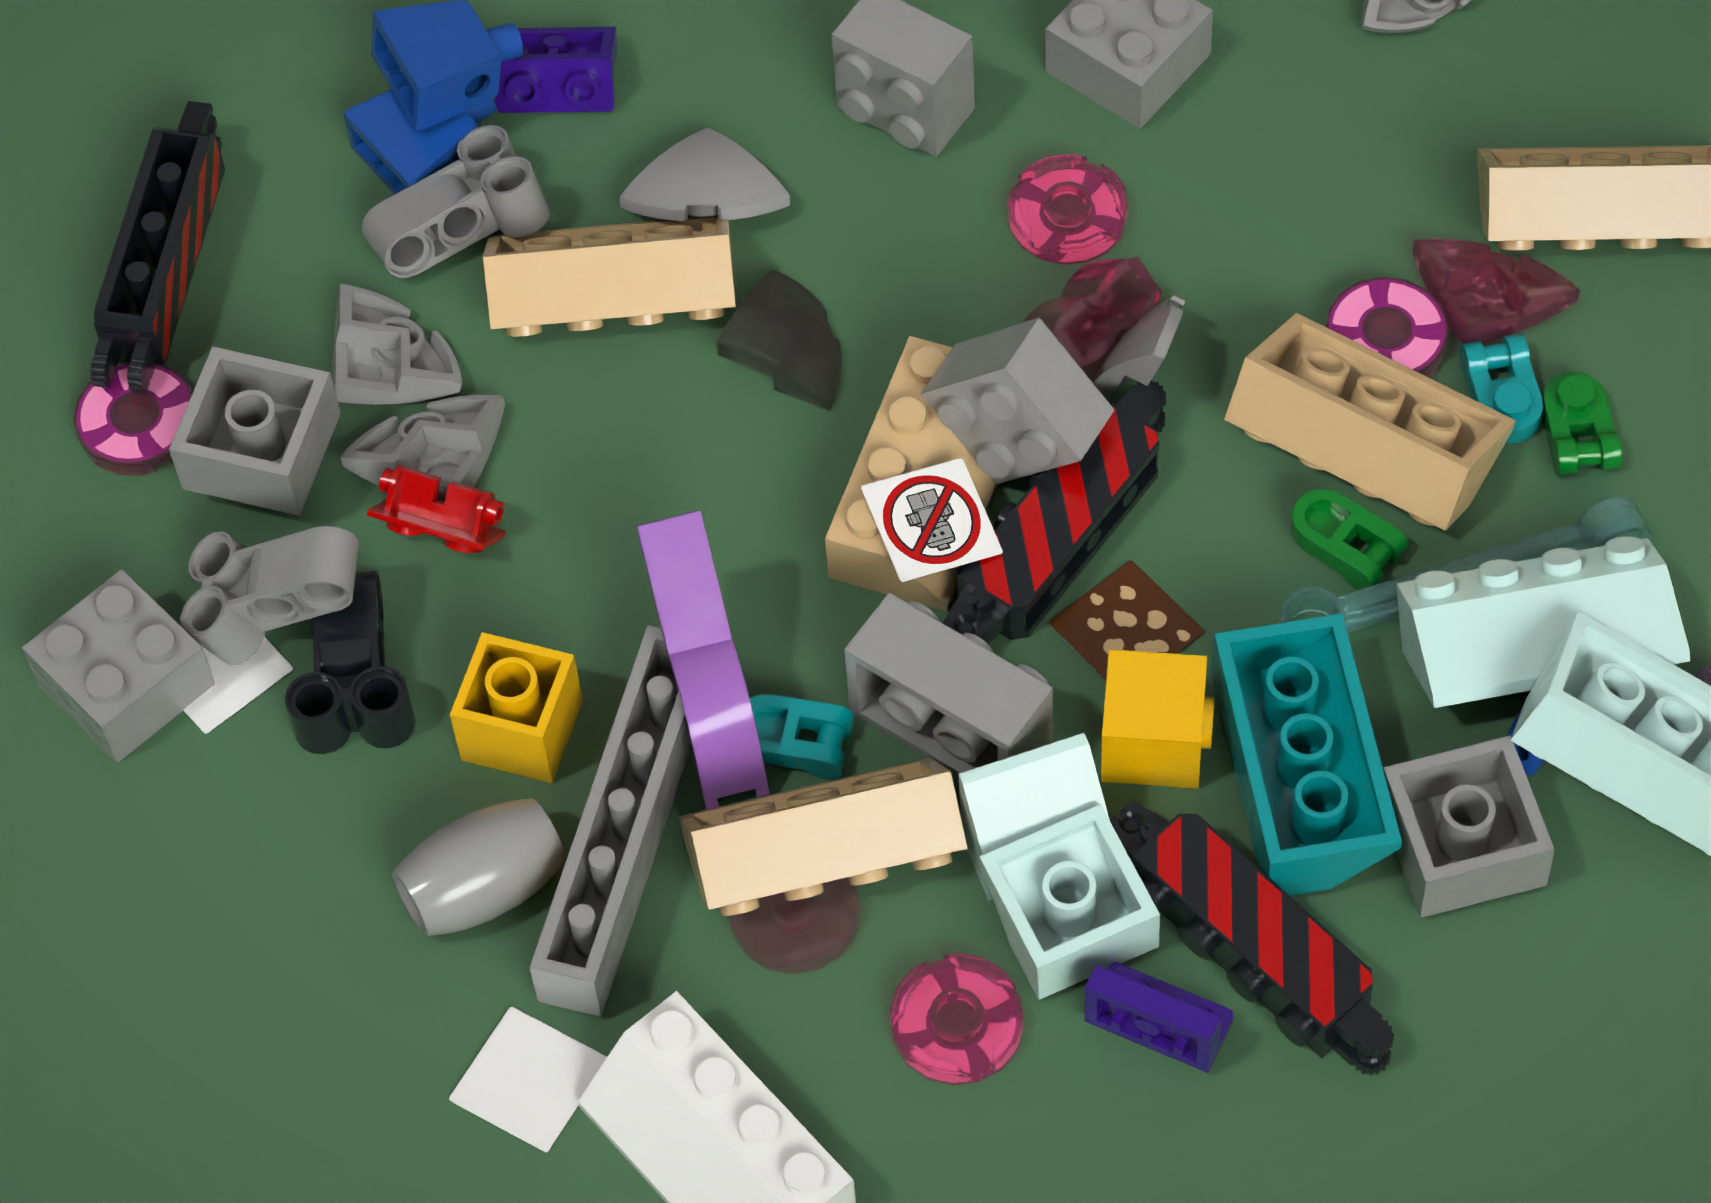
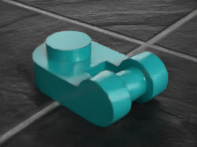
(1512, 396)
(779, 726)

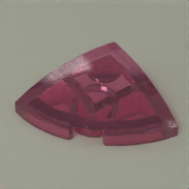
(1488, 291)

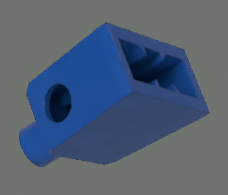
(440, 58)
(394, 149)

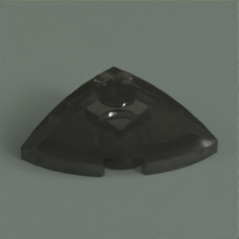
(787, 336)

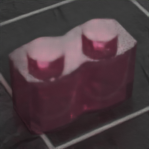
(1097, 305)

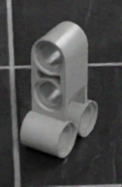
(458, 206)
(266, 587)

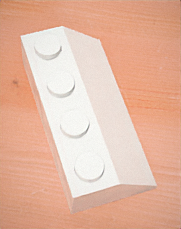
(703, 1120)

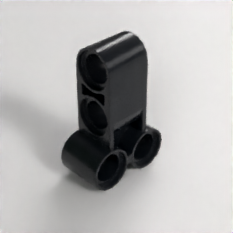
(351, 679)

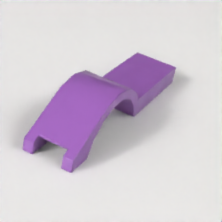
(703, 656)

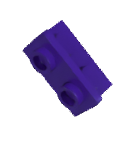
(560, 71)
(1156, 1015)

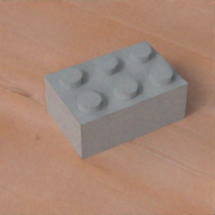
(944, 689)

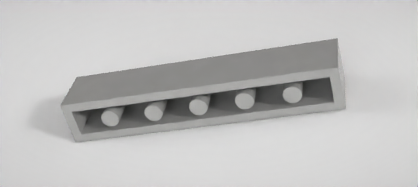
(615, 839)

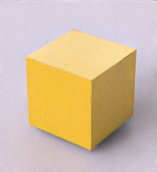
(517, 707)
(1155, 719)

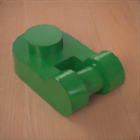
(1579, 408)
(1327, 524)

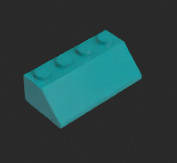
(1303, 752)

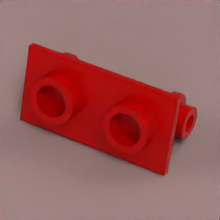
(414, 509)

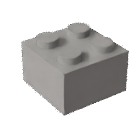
(1128, 51)
(904, 73)
(1017, 401)
(255, 430)
(119, 666)
(1468, 826)

